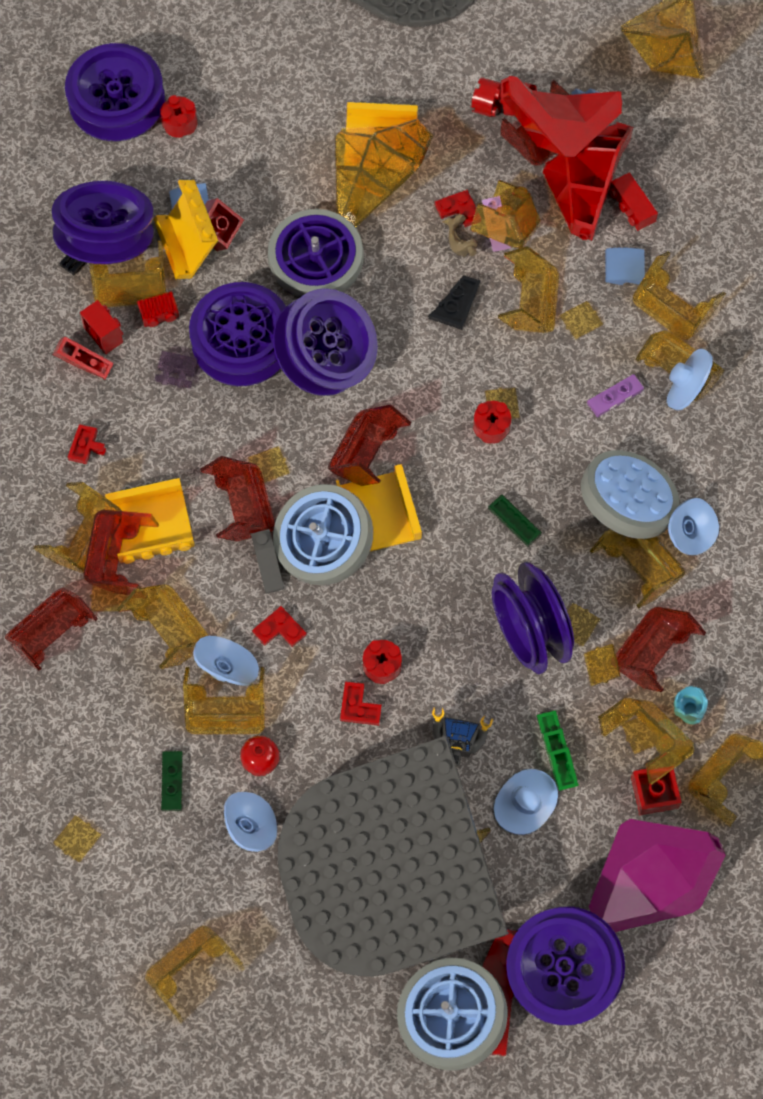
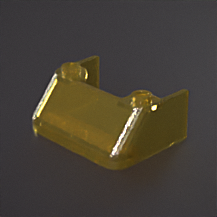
(511, 223)
(129, 287)
(538, 292)
(667, 307)
(667, 350)
(87, 505)
(649, 560)
(169, 617)
(224, 714)
(671, 742)
(706, 782)
(161, 973)

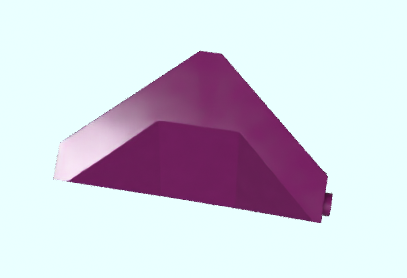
(655, 874)

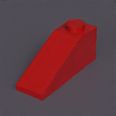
(82, 358)

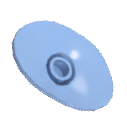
(689, 379)
(693, 527)
(226, 660)
(525, 802)
(250, 821)

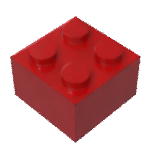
(224, 221)
(102, 326)
(659, 796)

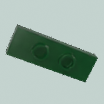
(514, 520)
(172, 780)

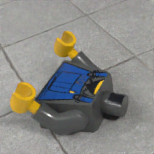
(463, 735)

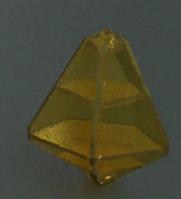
(668, 38)
(375, 164)

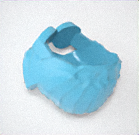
(690, 704)

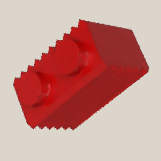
(158, 309)

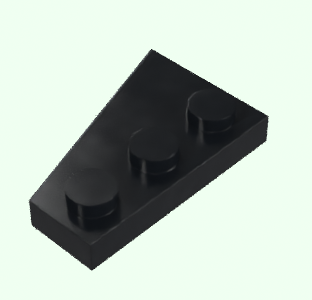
(457, 304)

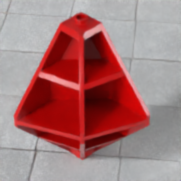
(561, 121)
(584, 180)

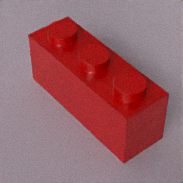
(633, 201)

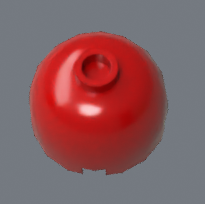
(259, 755)

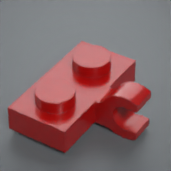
(84, 443)

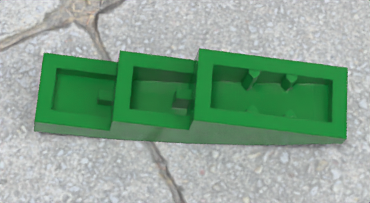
(557, 750)

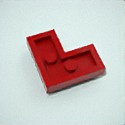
(457, 203)
(279, 623)
(354, 709)

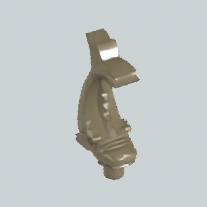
(457, 245)

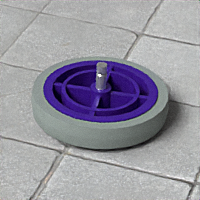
(315, 252)

